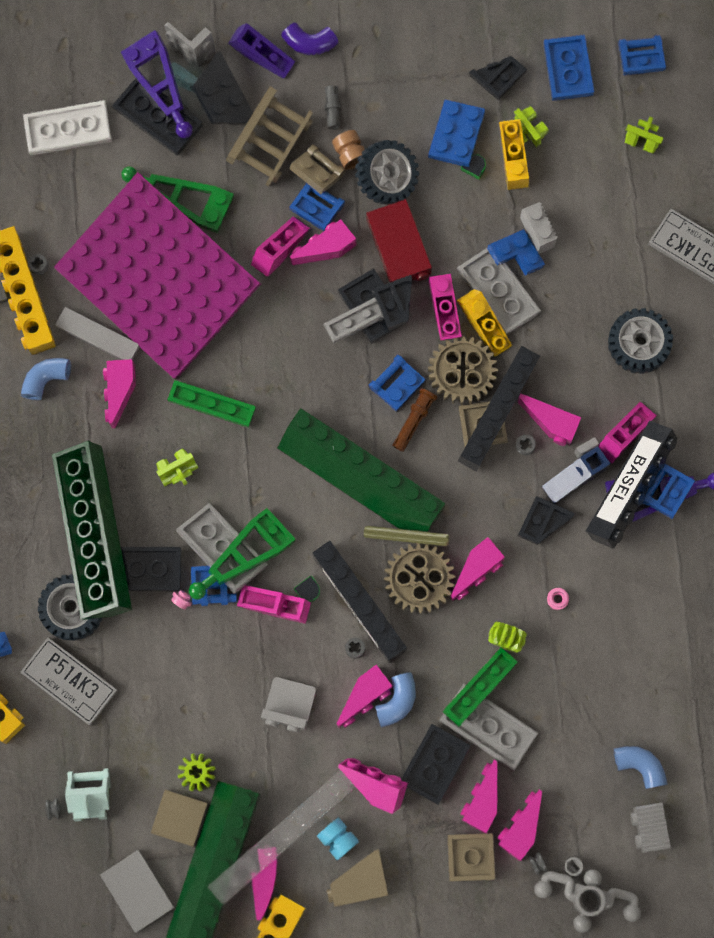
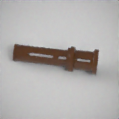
(418, 412)

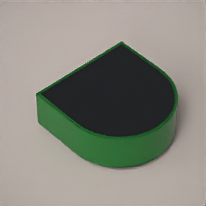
(476, 167)
(308, 589)

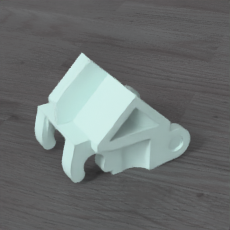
(88, 801)

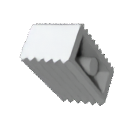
(538, 227)
(650, 827)

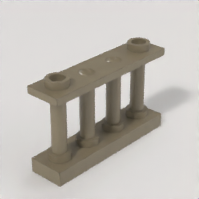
(259, 118)

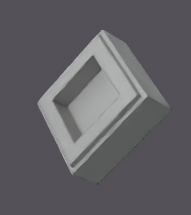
(586, 447)

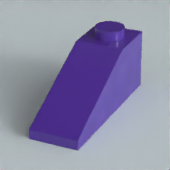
(261, 50)

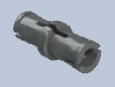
(332, 107)

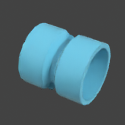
(338, 838)

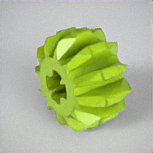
(507, 637)
(201, 766)

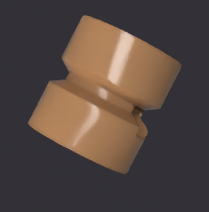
(349, 148)

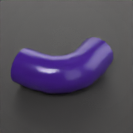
(309, 43)

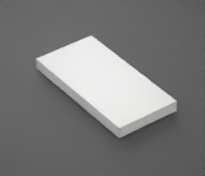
(67, 128)

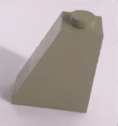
(360, 882)

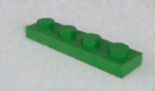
(211, 403)
(480, 687)

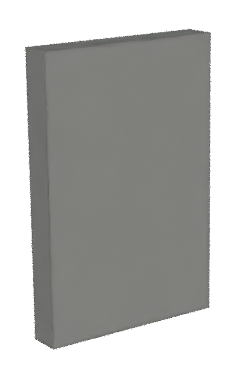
(137, 891)

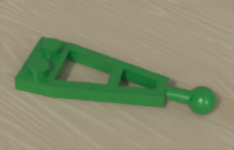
(214, 210)
(272, 532)

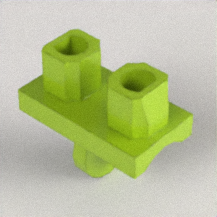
(534, 133)
(634, 133)
(178, 469)

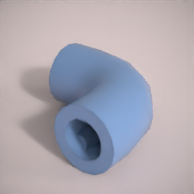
(42, 373)
(401, 702)
(642, 760)

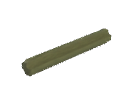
(406, 535)

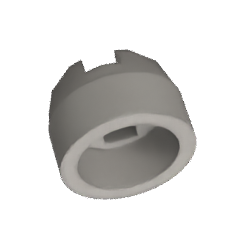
(570, 869)

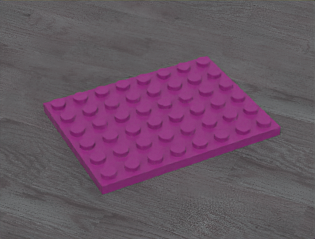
(157, 276)

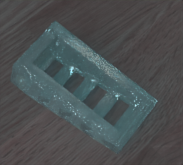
(183, 78)

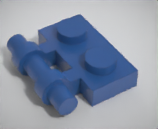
(199, 574)

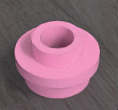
(558, 592)
(181, 599)

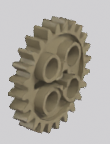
(443, 369)
(405, 592)

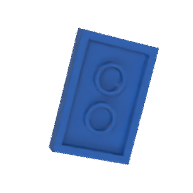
(568, 67)
(456, 133)

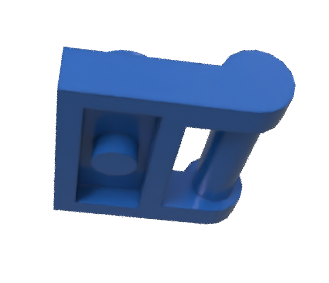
(642, 61)
(313, 210)
(401, 388)
(672, 494)

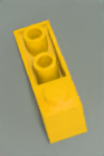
(514, 154)
(484, 321)

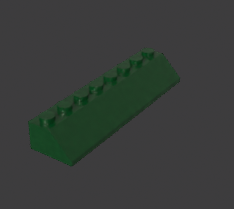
(359, 474)
(91, 531)
(215, 852)

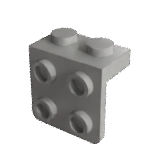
(194, 51)
(289, 704)

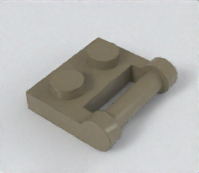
(313, 173)

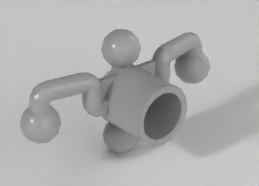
(604, 899)

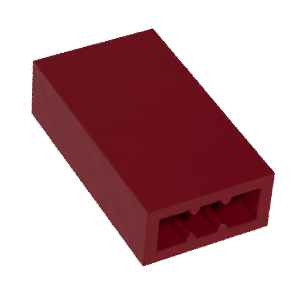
(398, 242)

